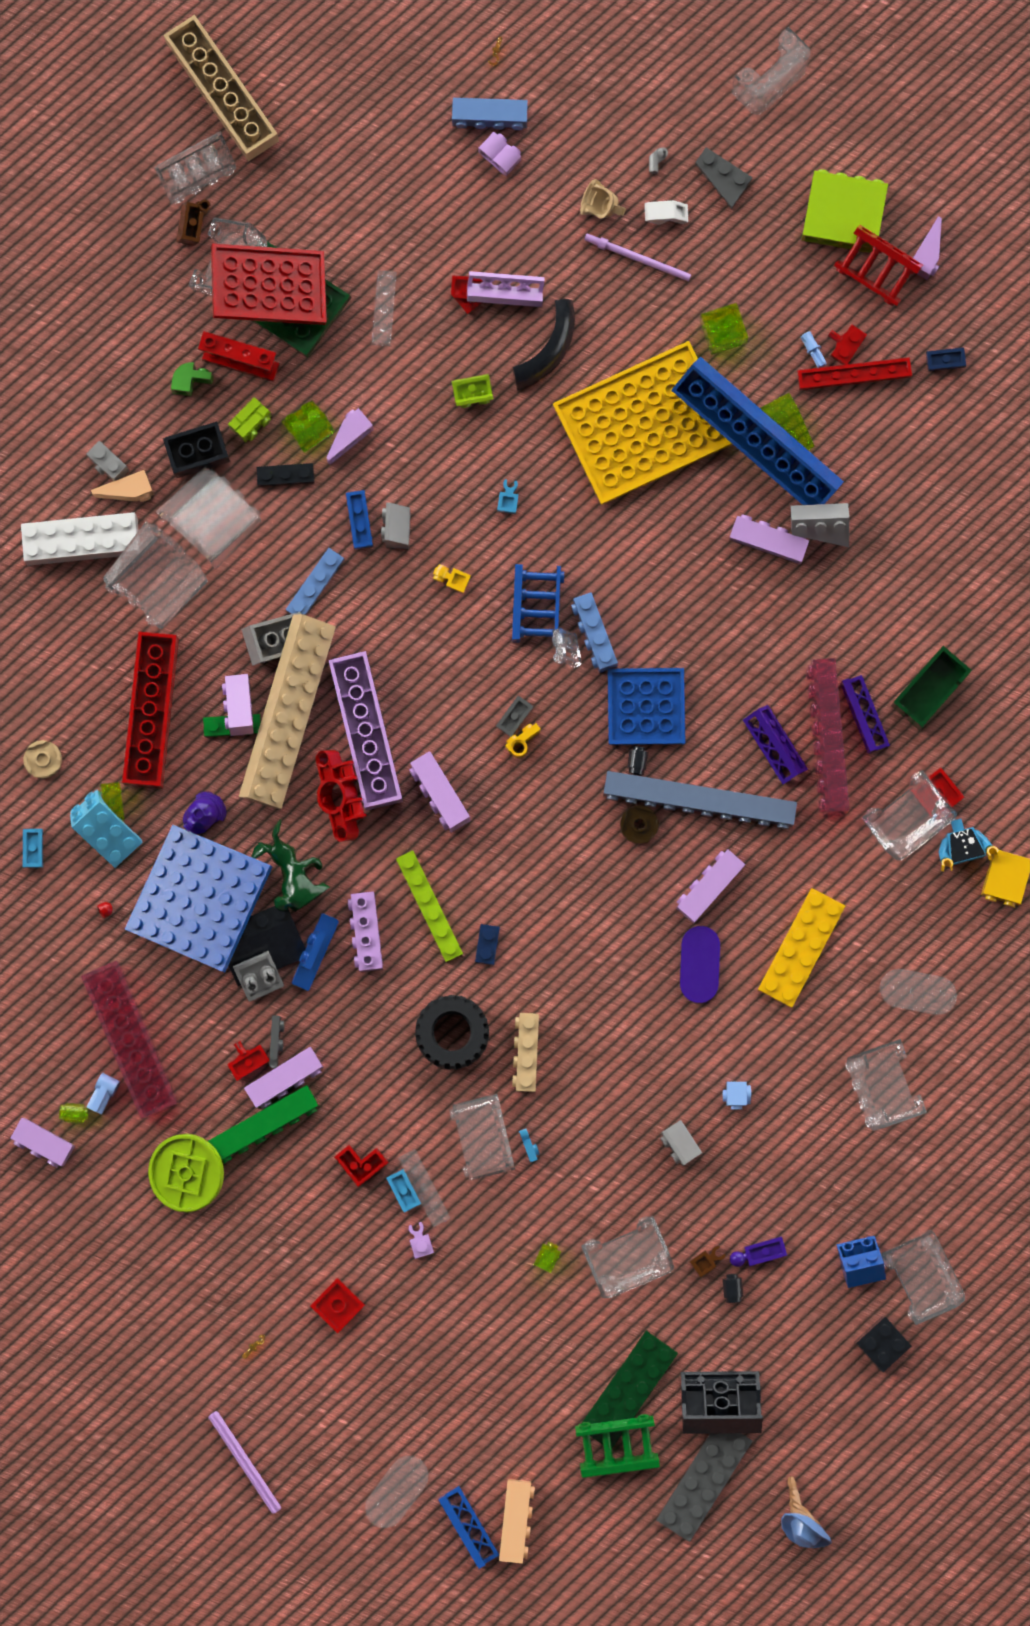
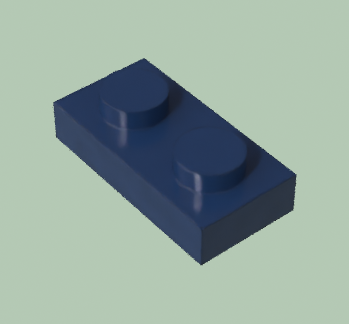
(946, 359)
(487, 944)

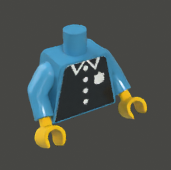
(964, 846)

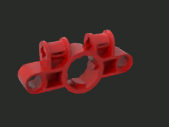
(335, 772)

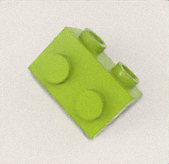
(472, 390)

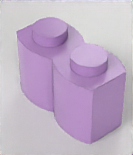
(499, 153)

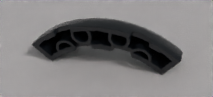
(553, 352)

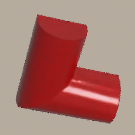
(359, 1169)

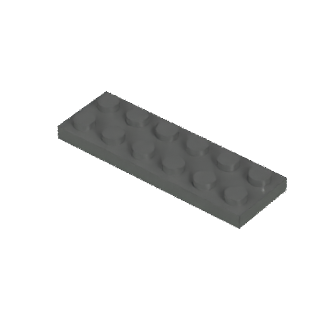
(703, 1483)

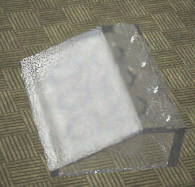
(195, 168)

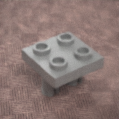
(258, 976)

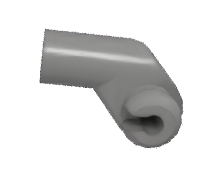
(655, 158)

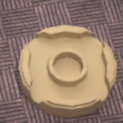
(42, 759)

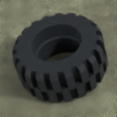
(433, 1013)

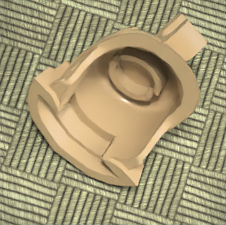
(600, 201)

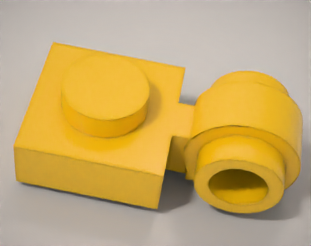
(456, 580)

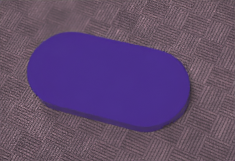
(699, 964)

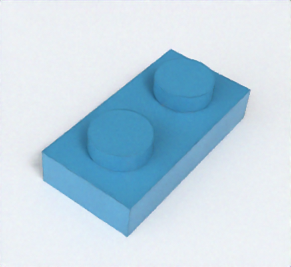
(32, 848)
(403, 1190)

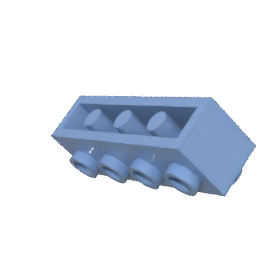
(595, 632)

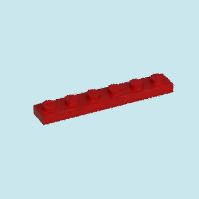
(854, 373)

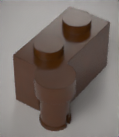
(191, 222)

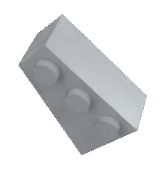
(821, 522)

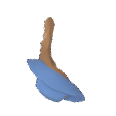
(800, 1524)

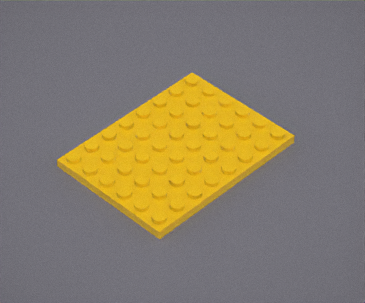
(636, 427)

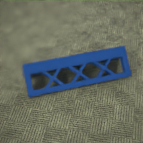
(461, 1530)

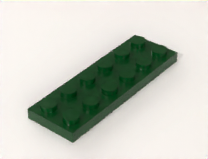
(632, 1383)

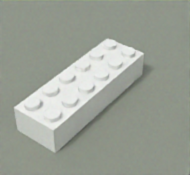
(77, 538)

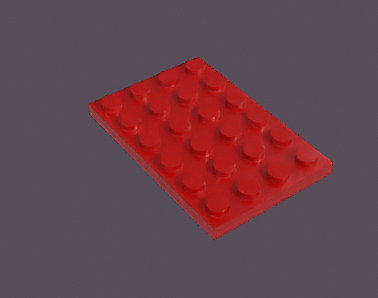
(268, 284)

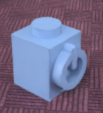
(737, 1094)

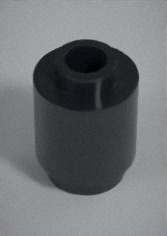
(637, 760)
(732, 1288)

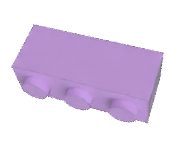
(238, 705)
(42, 1142)

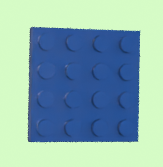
(646, 706)

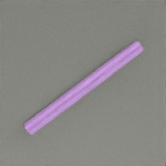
(244, 1462)

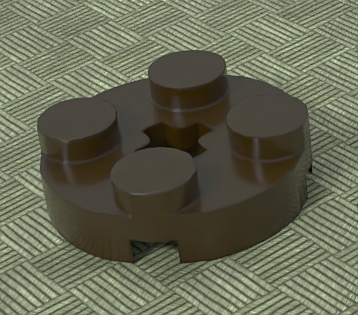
(648, 819)

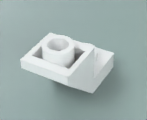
(665, 211)

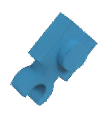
(507, 500)
(532, 1150)

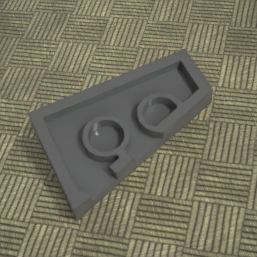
(724, 176)

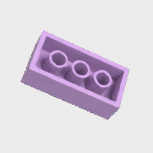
(440, 792)

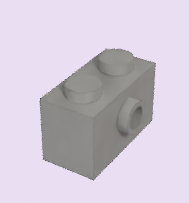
(107, 462)

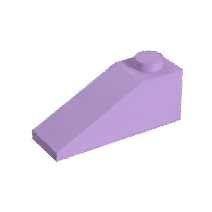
(929, 251)
(352, 430)

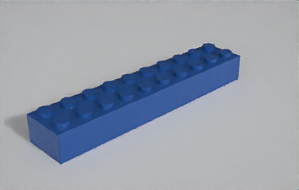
(756, 434)

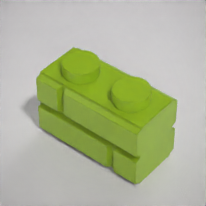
(250, 420)

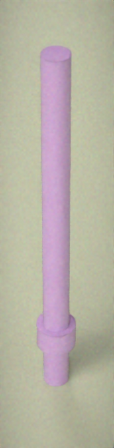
(604, 244)

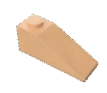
(130, 488)

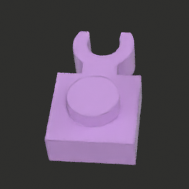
(420, 1244)

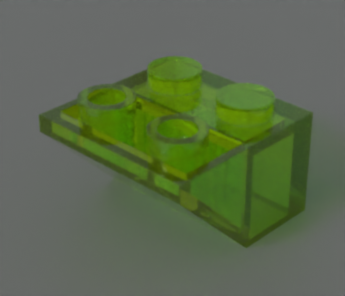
(308, 426)

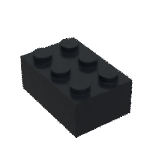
(196, 449)

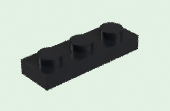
(285, 475)

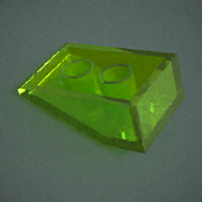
(788, 416)

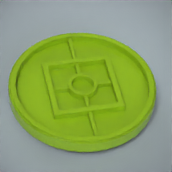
(186, 1172)

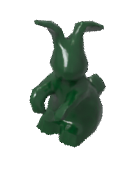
(296, 885)

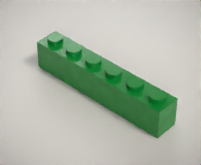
(264, 1123)

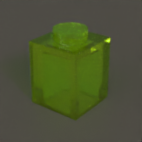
(547, 1256)

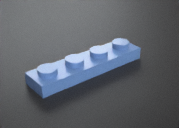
(315, 582)

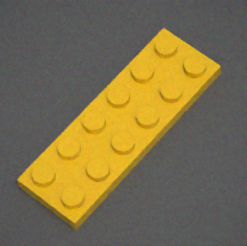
(801, 947)

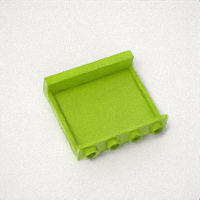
(839, 206)

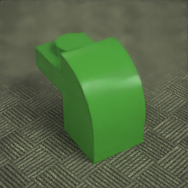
(185, 377)

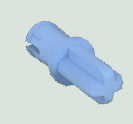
(813, 349)

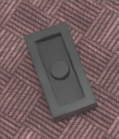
(514, 716)

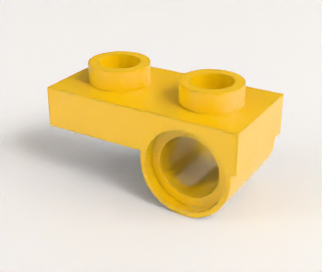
(528, 733)

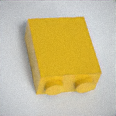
(1006, 879)

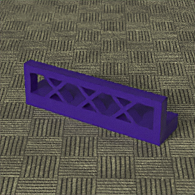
(858, 714)
(787, 753)

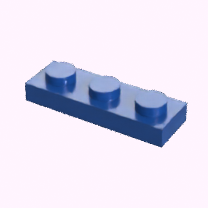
(359, 519)

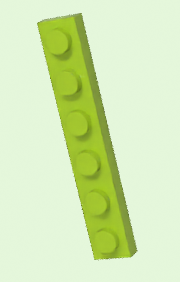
(429, 906)

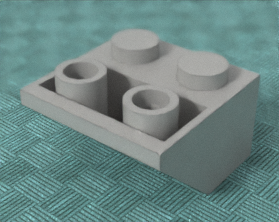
(397, 526)
(681, 1143)

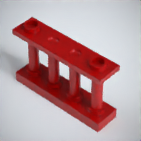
(894, 255)
(239, 356)

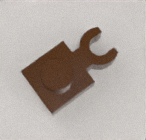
(704, 1262)

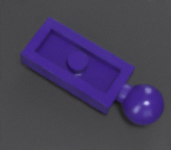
(759, 1252)

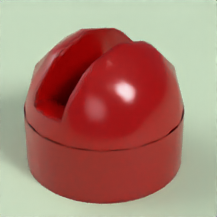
(105, 909)

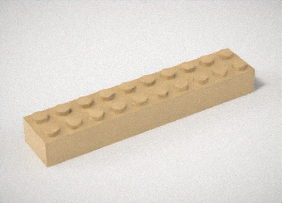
(287, 711)

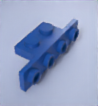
(315, 951)

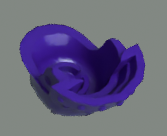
(204, 812)

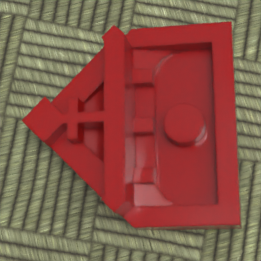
(459, 292)

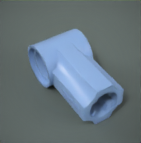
(104, 1090)

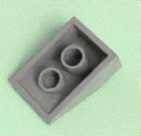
(267, 638)

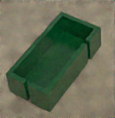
(931, 687)

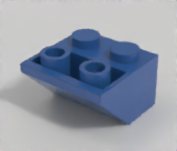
(861, 1261)

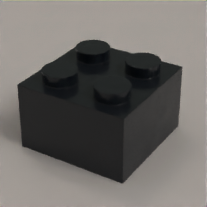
(882, 1344)

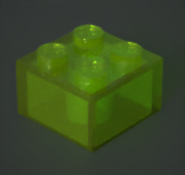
(723, 328)

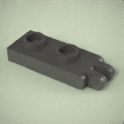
(276, 1044)

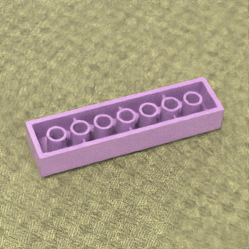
(365, 731)

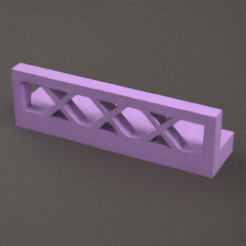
(504, 292)

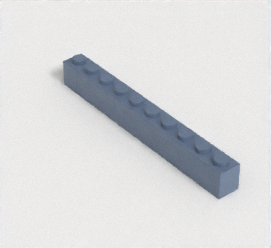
(700, 799)

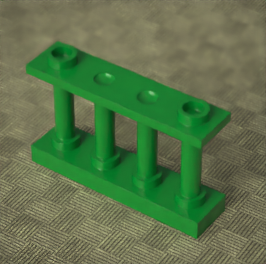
(613, 1465)

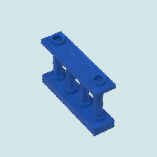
(520, 594)

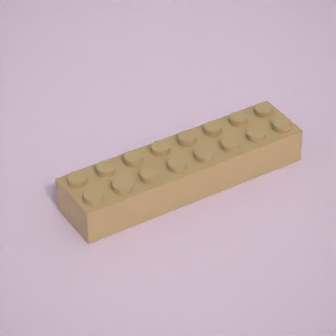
(221, 88)

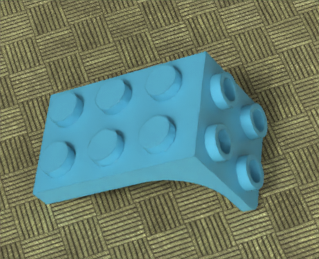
(103, 829)

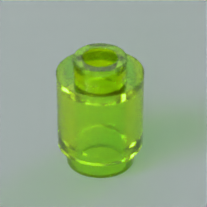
(73, 1113)

